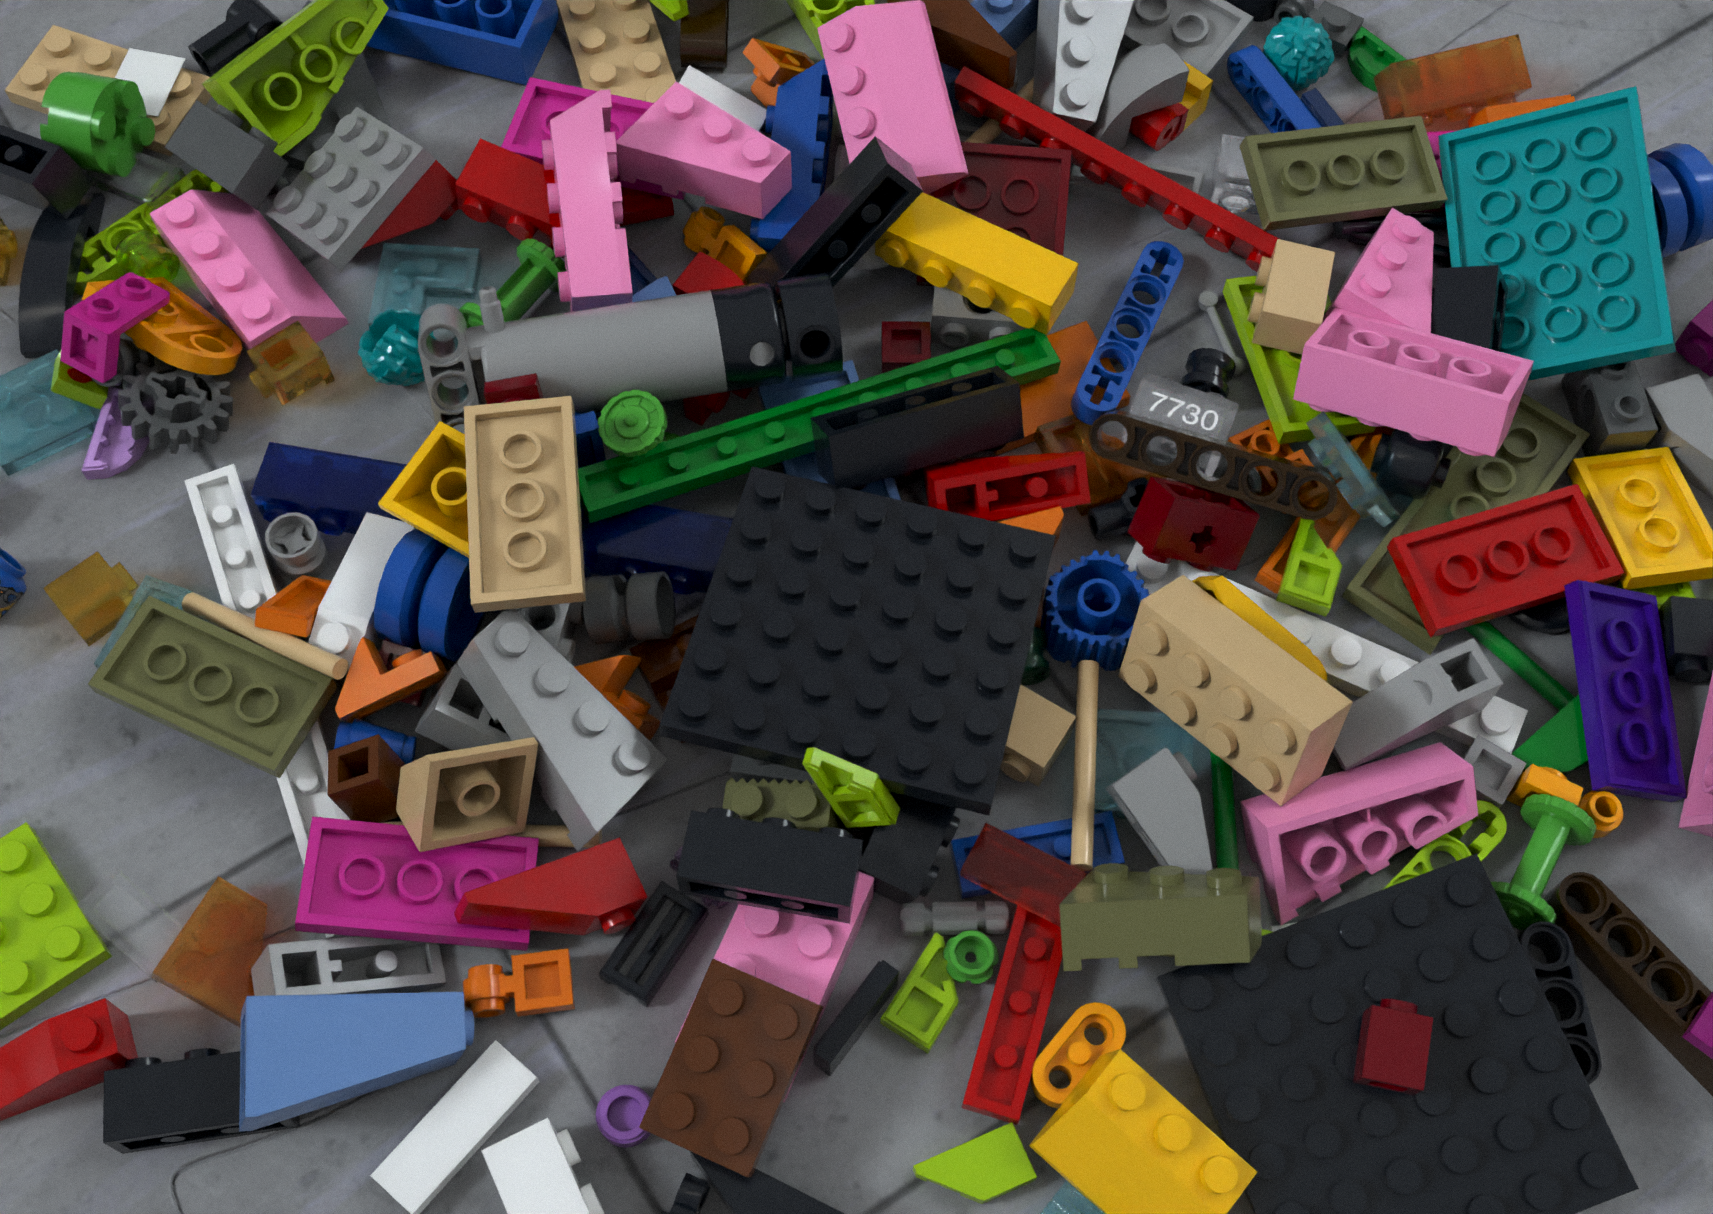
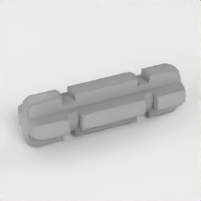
(954, 918)

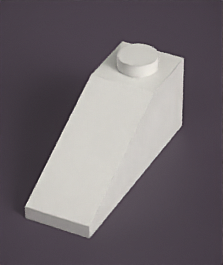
(350, 600)

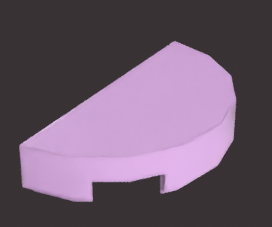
(112, 445)

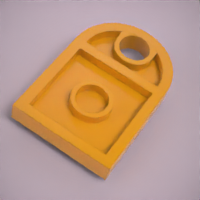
(183, 333)

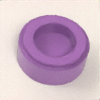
(621, 1114)

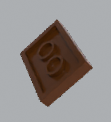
(731, 1068)

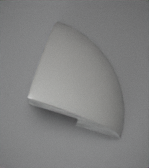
(1137, 85)

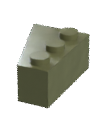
(1161, 914)

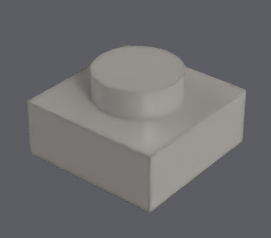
(1493, 770)

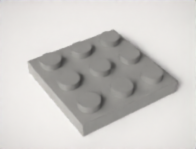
(350, 187)

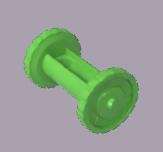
(525, 285)
(633, 423)
(1555, 824)

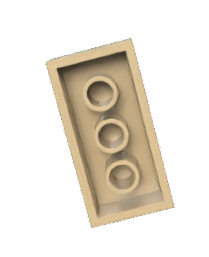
(1233, 689)

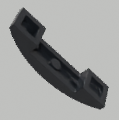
(52, 273)

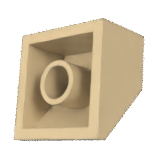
(467, 794)

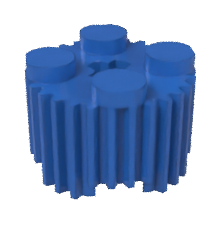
(1091, 610)

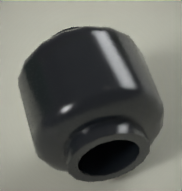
(1409, 464)

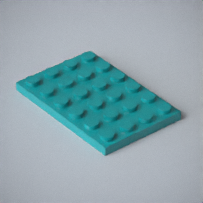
(1572, 226)

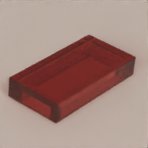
(1020, 873)

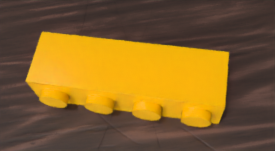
(980, 262)

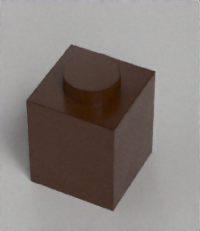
(365, 779)

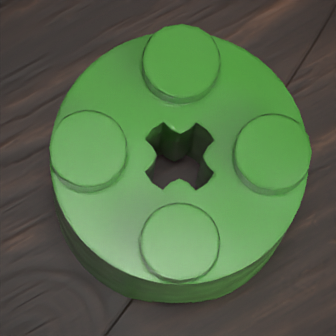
(97, 121)

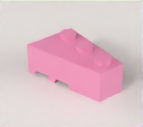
(705, 152)
(1392, 275)

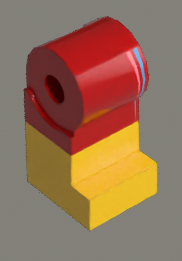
(1167, 123)

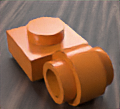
(538, 984)

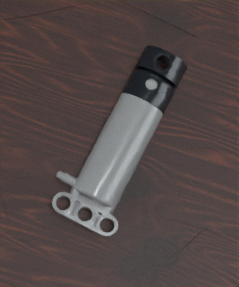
(656, 345)

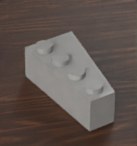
(1076, 56)
(587, 750)

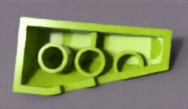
(296, 69)

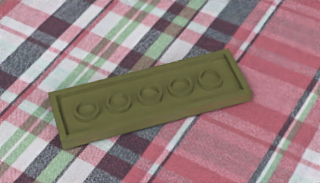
(1525, 466)

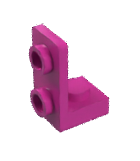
(96, 323)

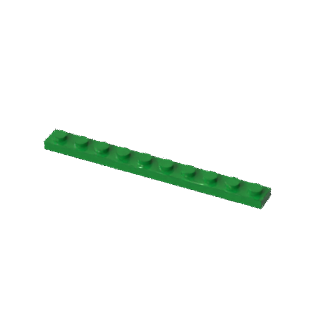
(786, 430)

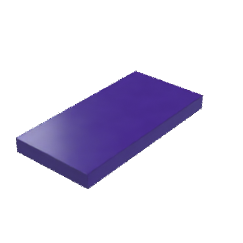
(1624, 692)

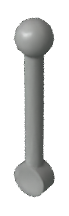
(1208, 302)

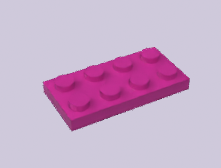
(548, 99)
(379, 885)

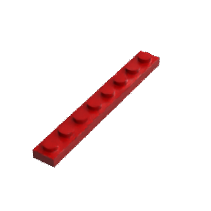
(1106, 164)

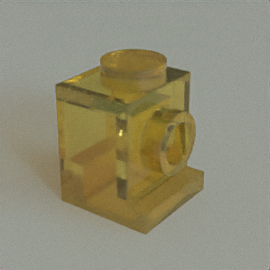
(288, 364)

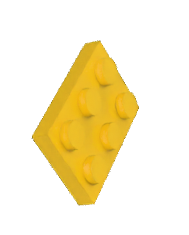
(1647, 516)

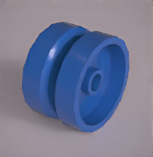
(1682, 196)
(426, 598)

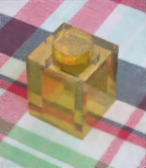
(93, 596)

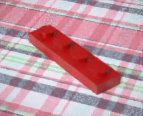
(1015, 1018)

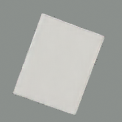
(153, 75)

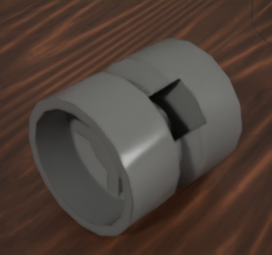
(633, 607)

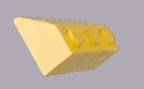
(434, 489)
(1139, 1147)

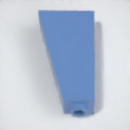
(335, 1047)

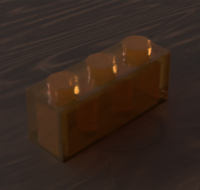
(1454, 81)

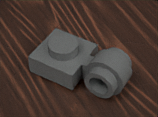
(1338, 22)

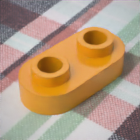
(1073, 1053)

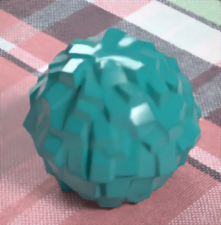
(1299, 51)
(391, 348)

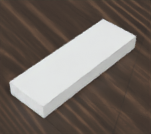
(455, 1128)

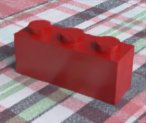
(507, 192)

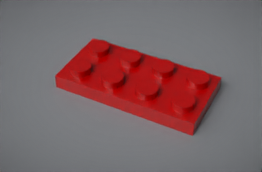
(1503, 559)

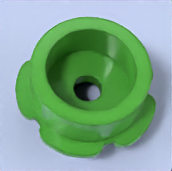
(977, 944)

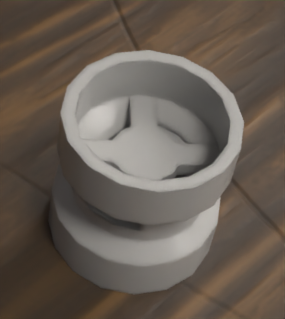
(296, 546)

